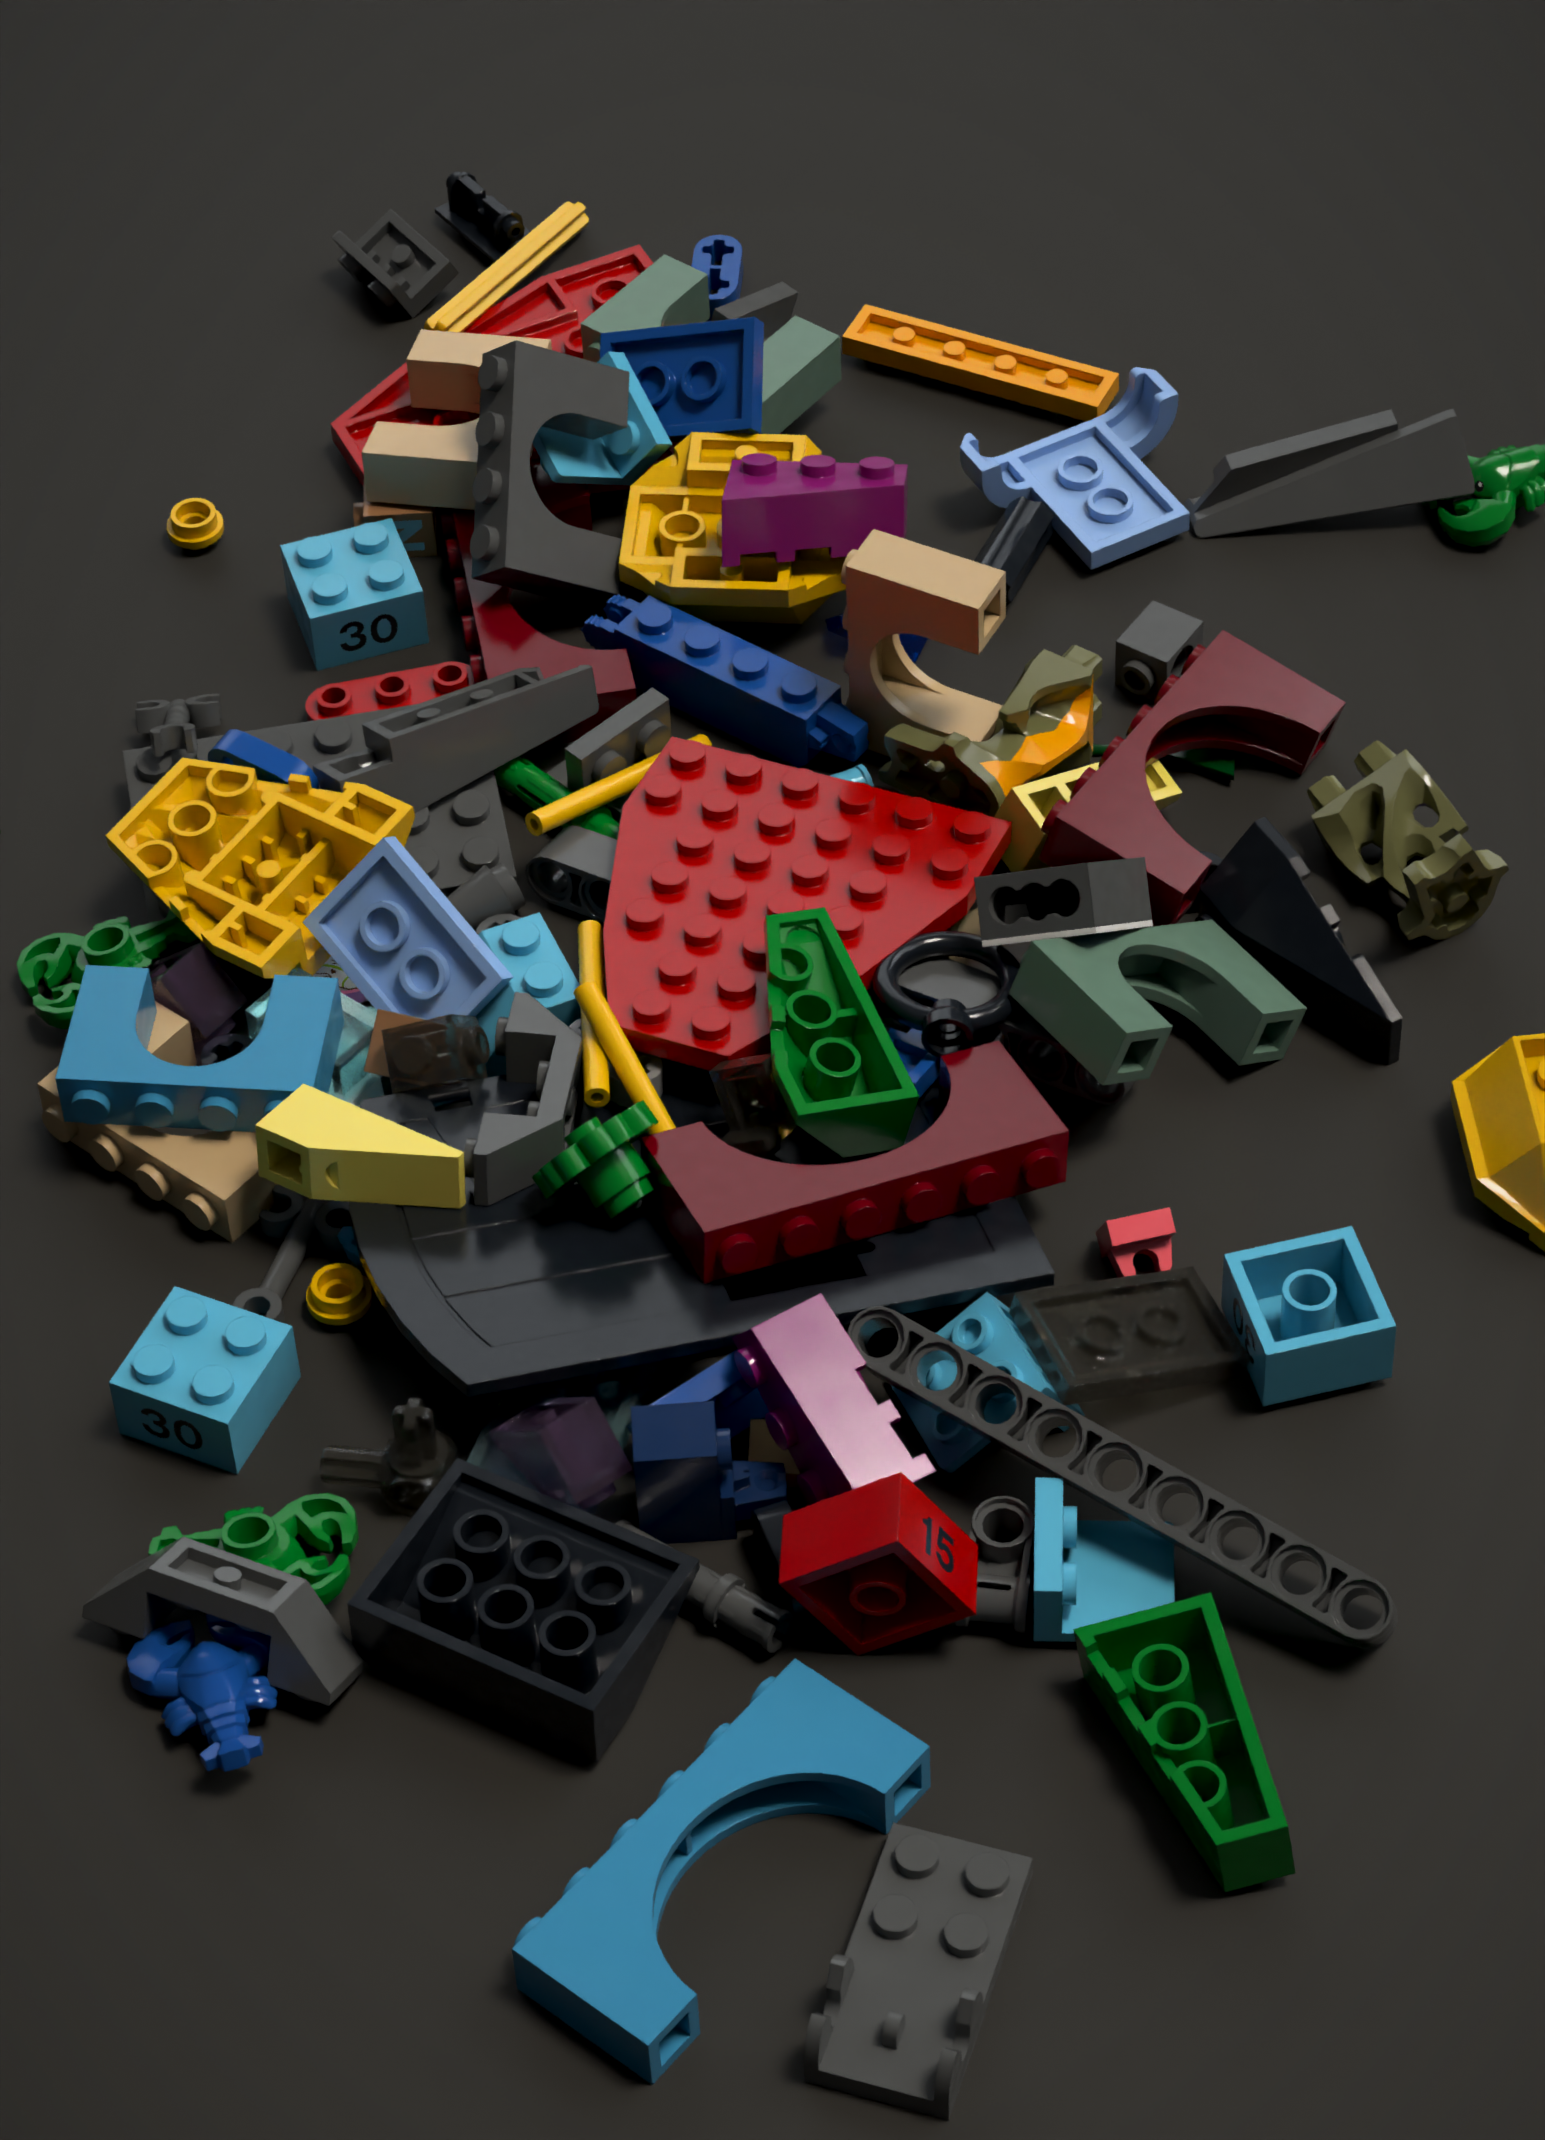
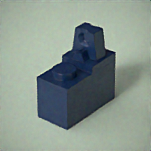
(688, 1478)

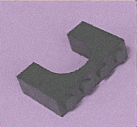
(514, 533)

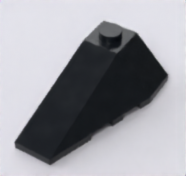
(1271, 914)

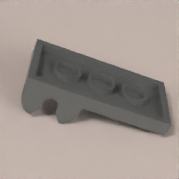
(917, 1972)

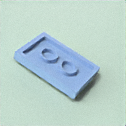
(405, 939)

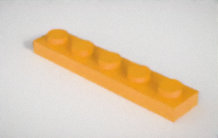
(980, 363)

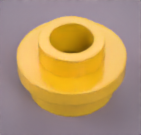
(194, 524)
(339, 1294)

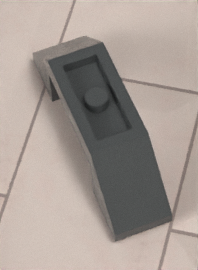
(515, 1147)
(306, 1644)

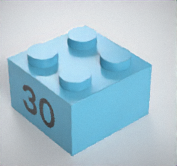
(354, 594)
(1308, 1315)
(205, 1379)

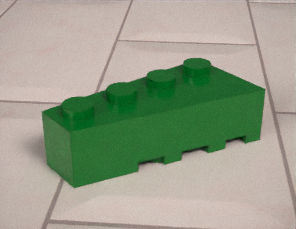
(1188, 1722)

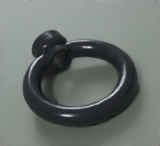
(947, 1023)

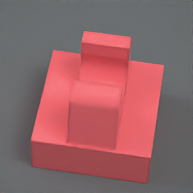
(1138, 1234)

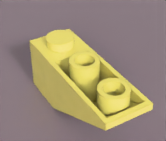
(353, 1155)

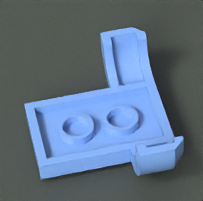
(1094, 475)

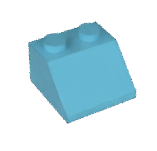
(536, 968)

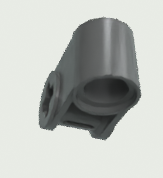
(1003, 1568)

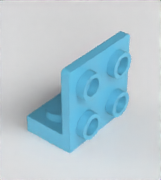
(614, 457)
(994, 1337)
(1092, 1567)

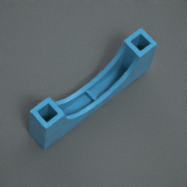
(788, 1753)

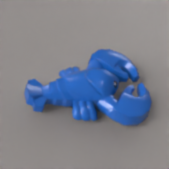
(208, 1685)

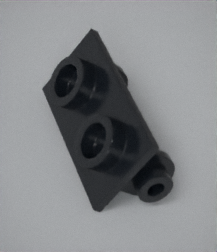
(480, 217)

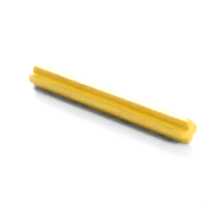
(510, 269)

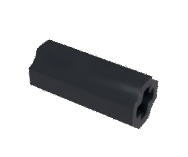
(1017, 541)

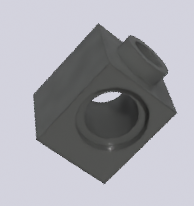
(1155, 648)

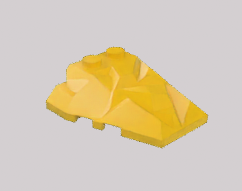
(252, 856)

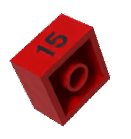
(879, 1564)

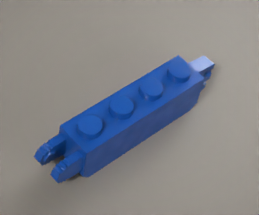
(729, 681)

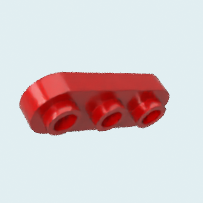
(387, 690)

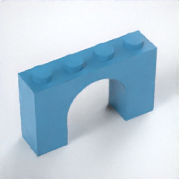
(115, 1079)

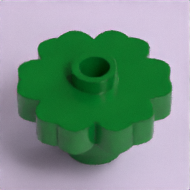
(603, 1162)

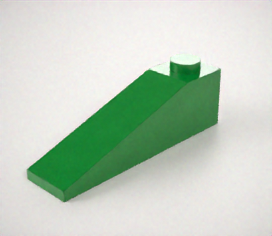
(830, 1041)

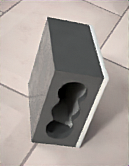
(1063, 901)

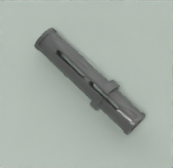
(729, 1603)

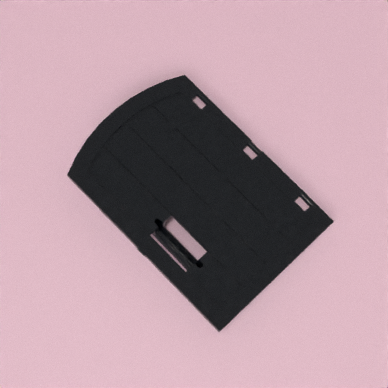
(567, 1292)

